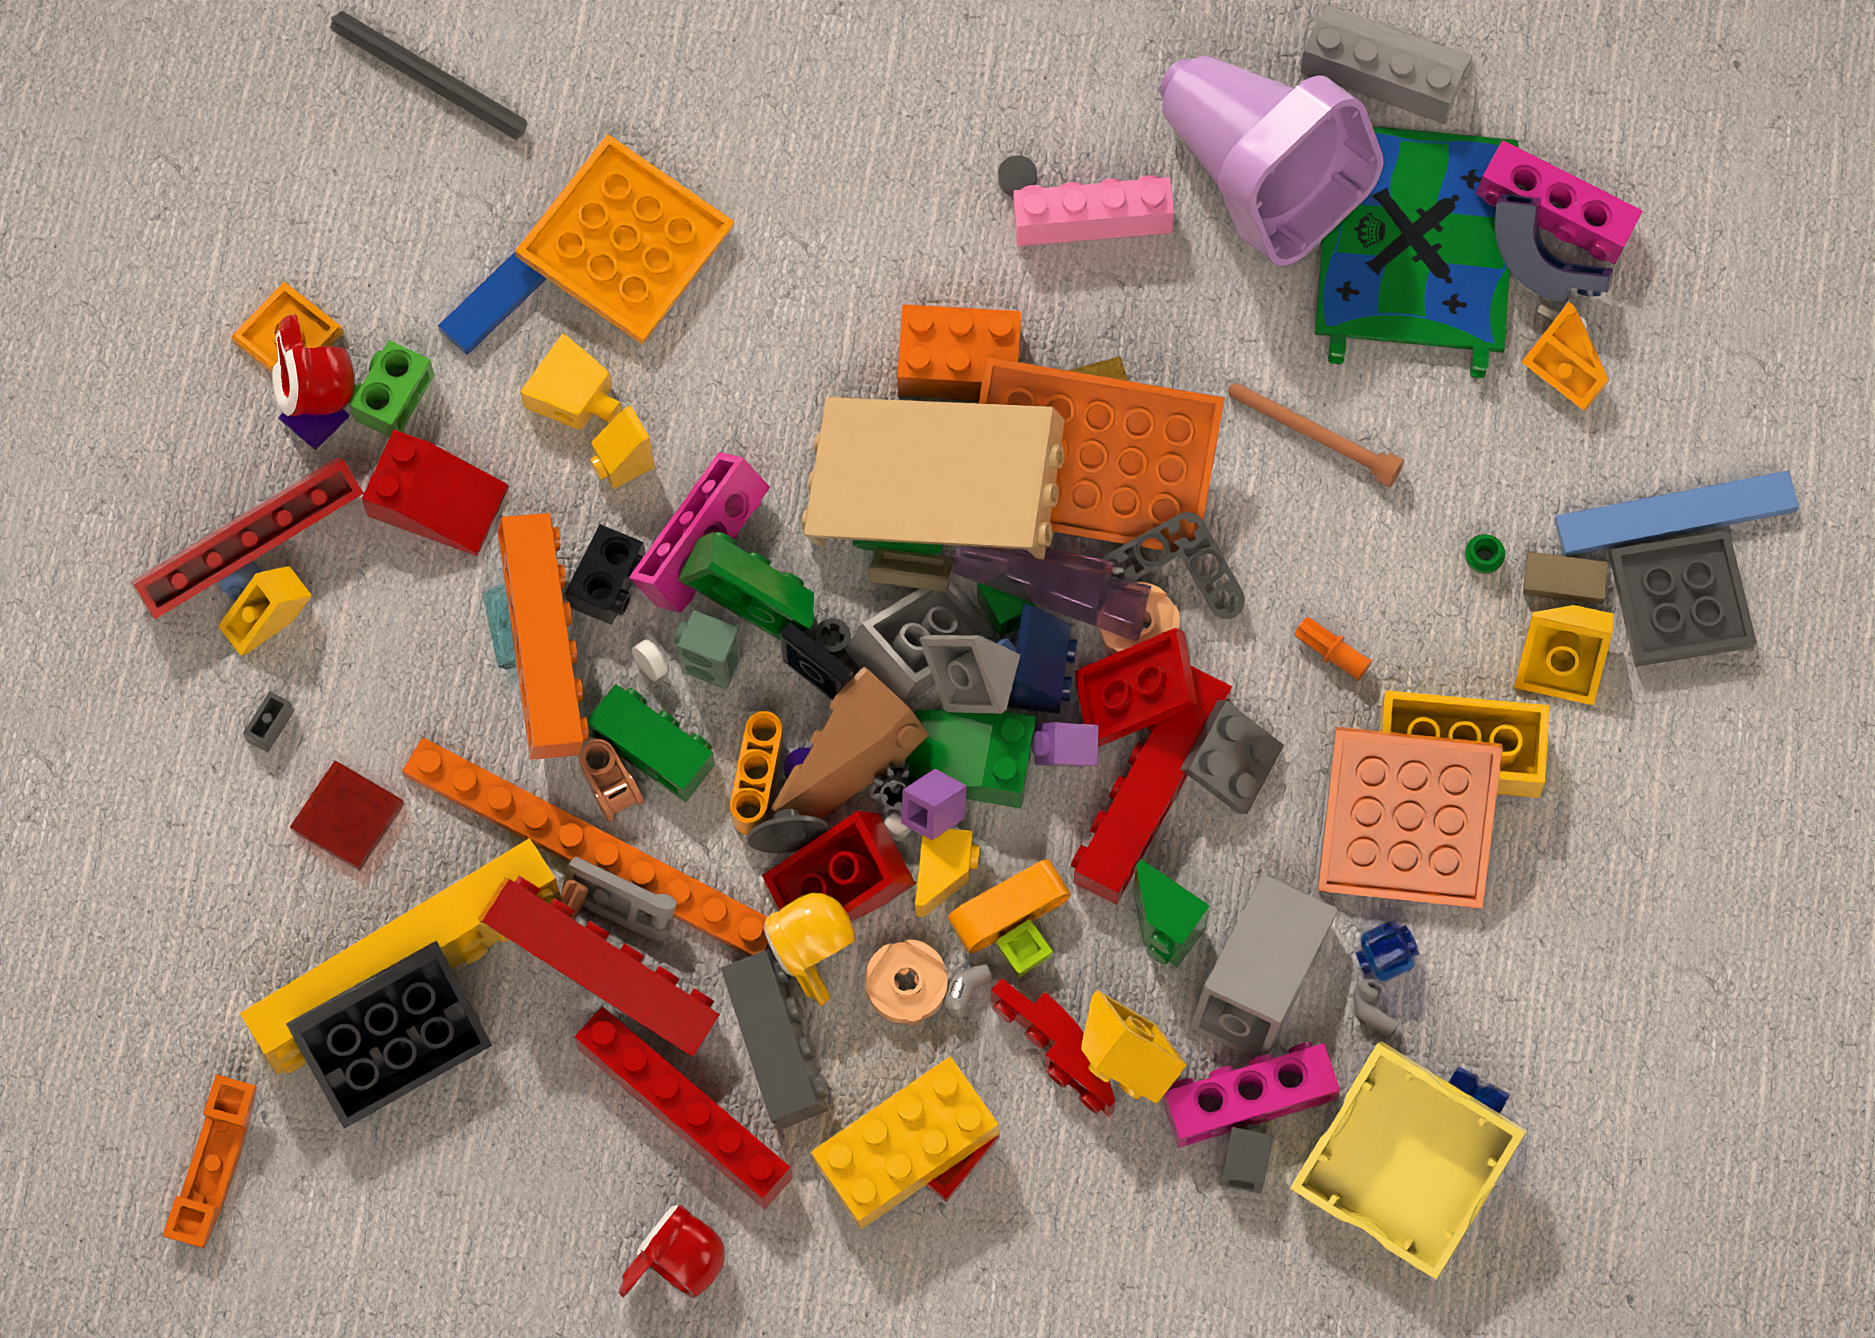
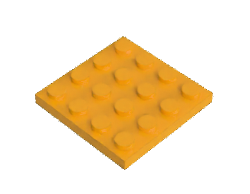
(624, 239)

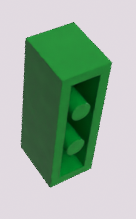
(652, 741)

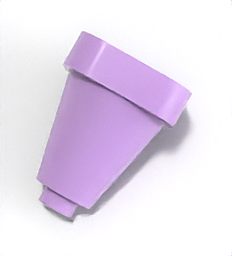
(1278, 153)

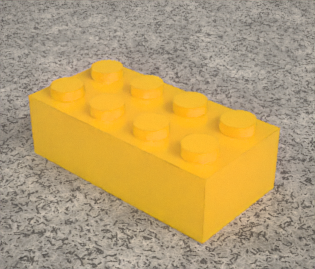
(1515, 725)
(905, 1142)

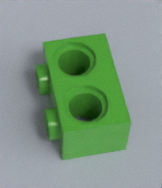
(401, 392)

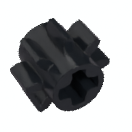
(890, 780)

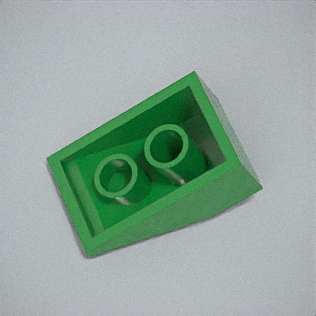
(979, 750)

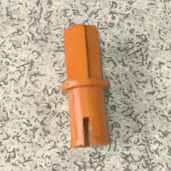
(1333, 648)

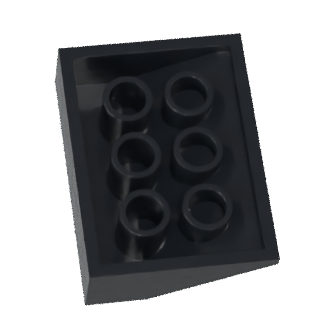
(389, 1034)

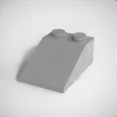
(891, 642)

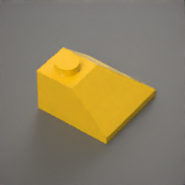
(1565, 653)

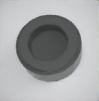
(1016, 174)

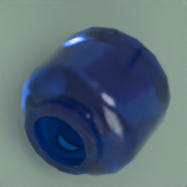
(1387, 951)

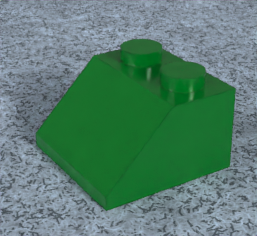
(1167, 915)

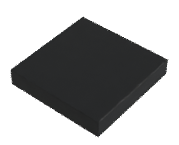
(813, 662)

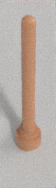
(1383, 466)

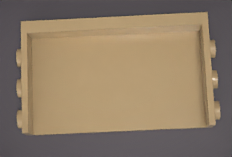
(935, 473)

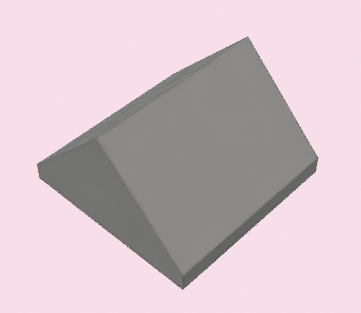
(970, 672)

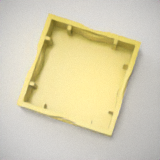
(1408, 1159)

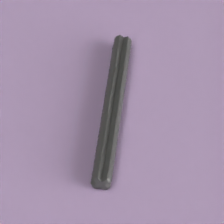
(428, 75)

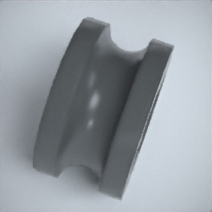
(833, 625)

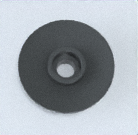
(786, 832)

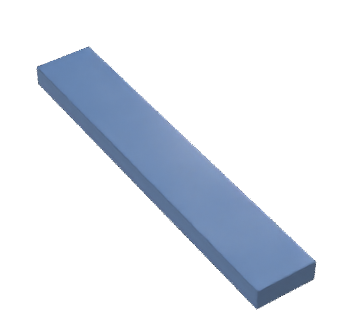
(1676, 513)

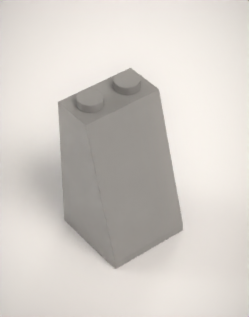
(1263, 967)

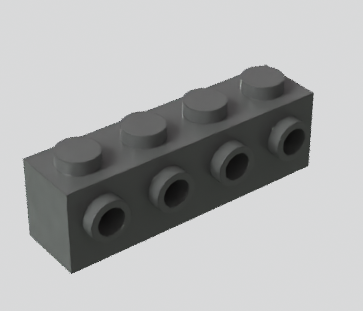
(776, 1039)

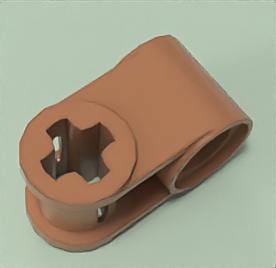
(611, 786)

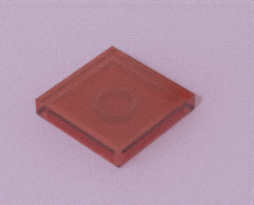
(347, 815)

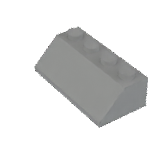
(1385, 63)

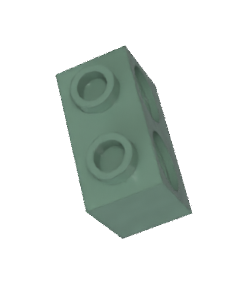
(708, 649)

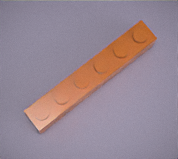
(541, 636)

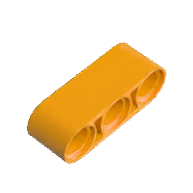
(756, 754)
(1008, 905)

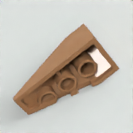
(858, 741)

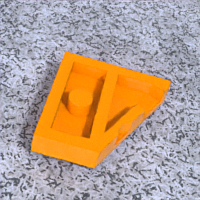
(1569, 359)

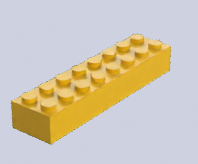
(445, 918)

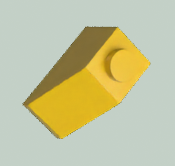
(622, 450)
(264, 608)
(944, 868)

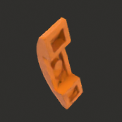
(213, 1162)

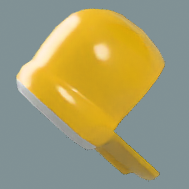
(806, 934)

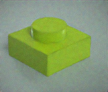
(1024, 948)

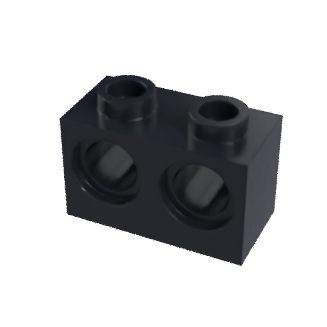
(597, 573)

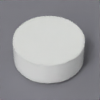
(650, 660)

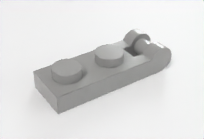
(623, 900)

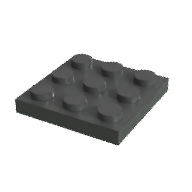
(1682, 598)

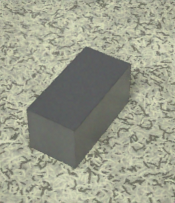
(268, 721)

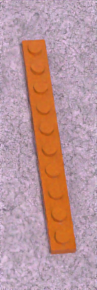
(571, 837)

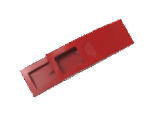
(1053, 1027)

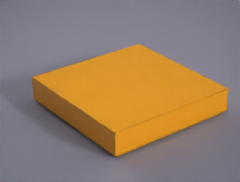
(258, 332)

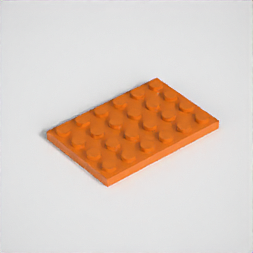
(1128, 449)

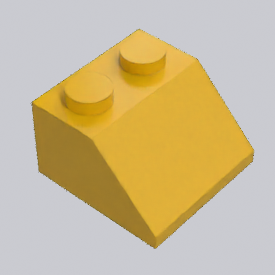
(1129, 1049)

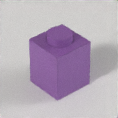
(1065, 744)
(933, 804)

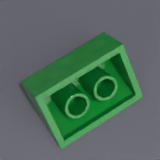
(748, 585)

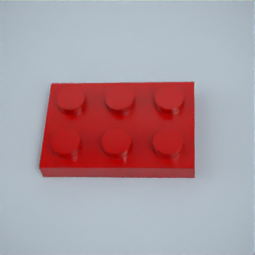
(1137, 686)

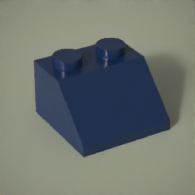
(1041, 669)

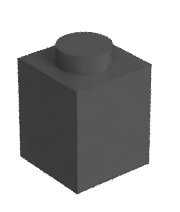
(1246, 1158)

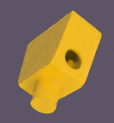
(570, 387)

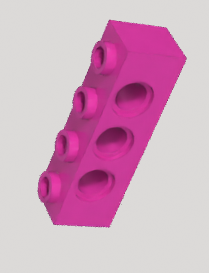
(1577, 197)
(716, 503)
(1193, 1124)

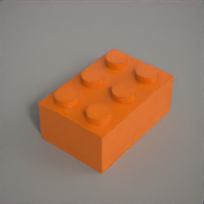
(948, 348)

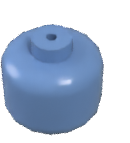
(238, 580)

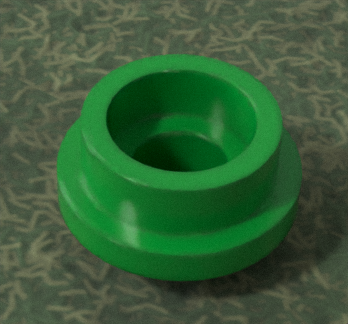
(1484, 543)

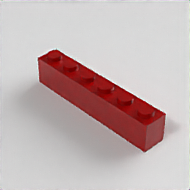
(246, 538)
(1144, 796)
(598, 965)
(683, 1107)

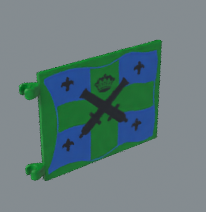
(1419, 253)

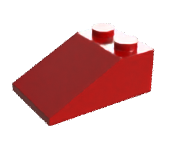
(433, 494)
(849, 862)

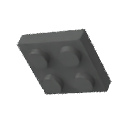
(1232, 757)

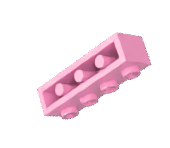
(1093, 210)

